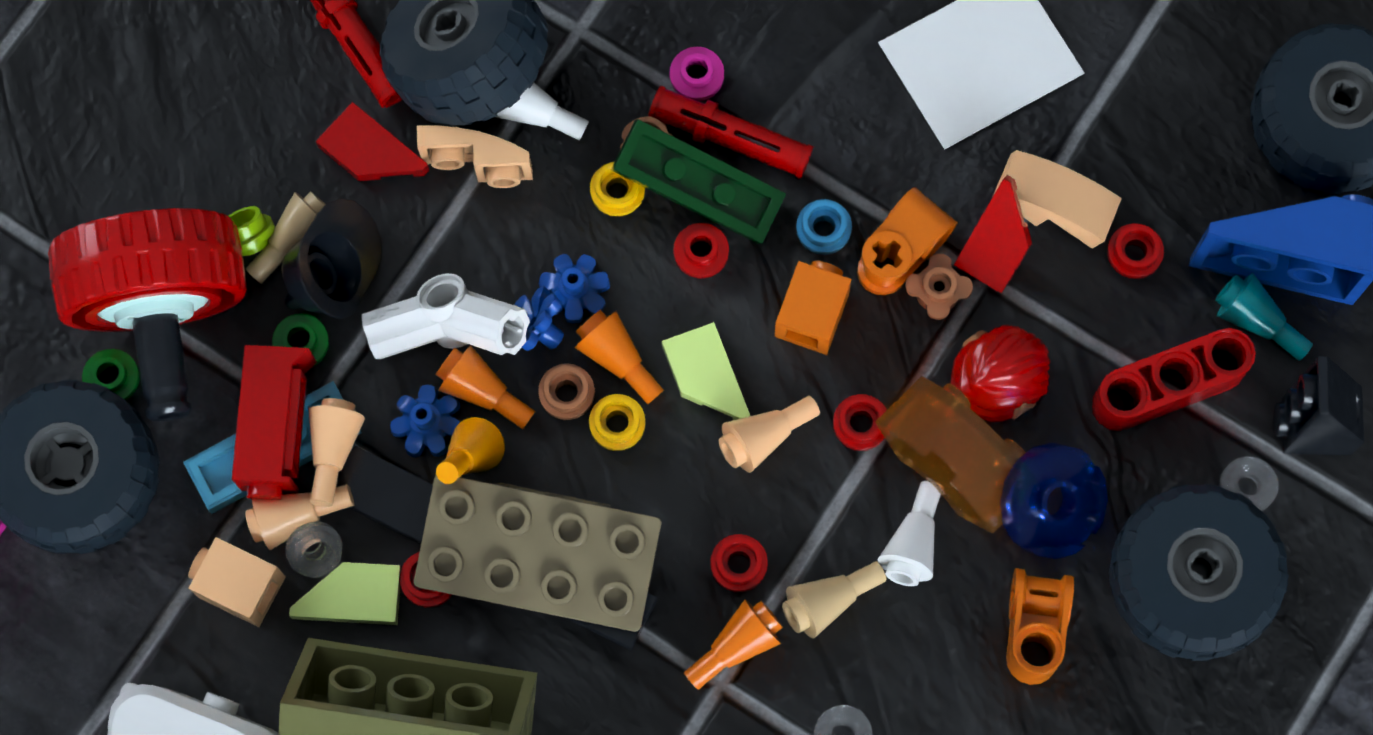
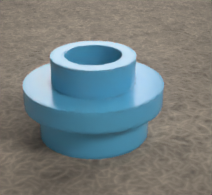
(824, 211)

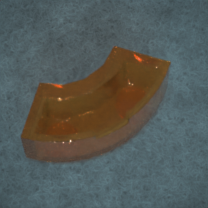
(951, 449)

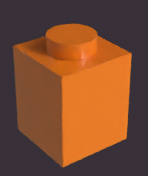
(813, 306)

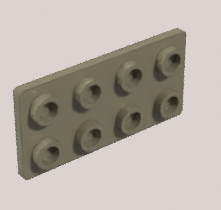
(538, 552)

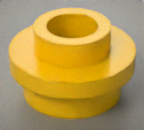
(599, 185)
(617, 405)

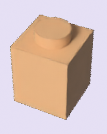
(235, 581)

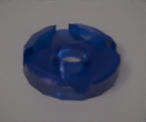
(1027, 493)

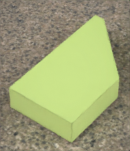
(705, 371)
(353, 595)

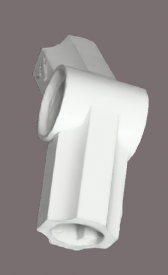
(449, 315)

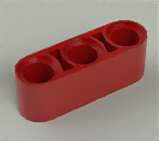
(1191, 360)

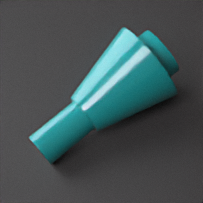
(1253, 309)

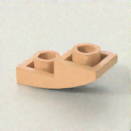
(494, 159)
(1062, 196)

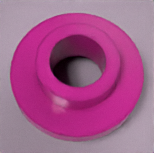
(700, 88)

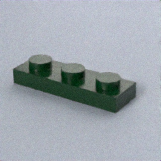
(698, 181)

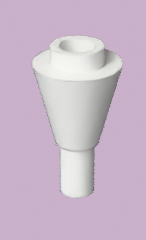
(542, 110)
(911, 549)

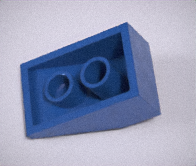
(1302, 247)

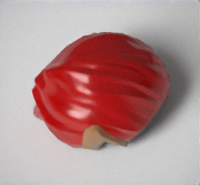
(1002, 372)

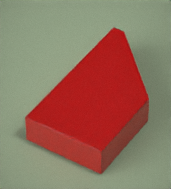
(368, 148)
(997, 240)

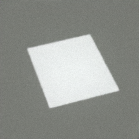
(979, 63)

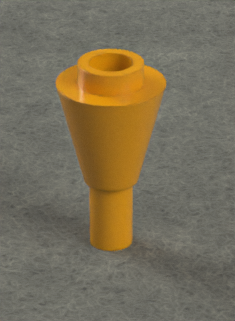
(473, 448)

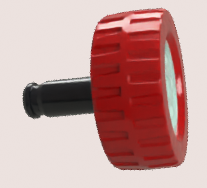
(147, 278)

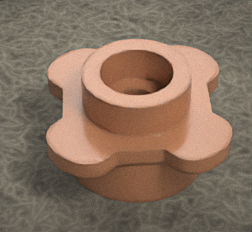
(938, 302)

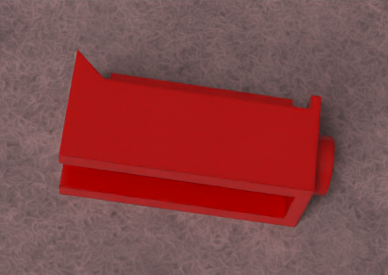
(270, 420)

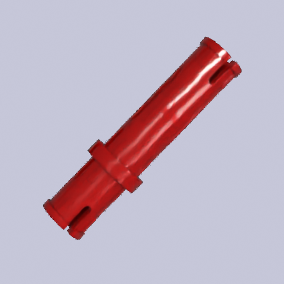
(358, 44)
(669, 109)

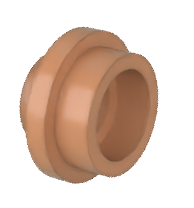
(566, 375)

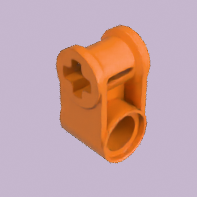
(908, 237)
(1038, 614)

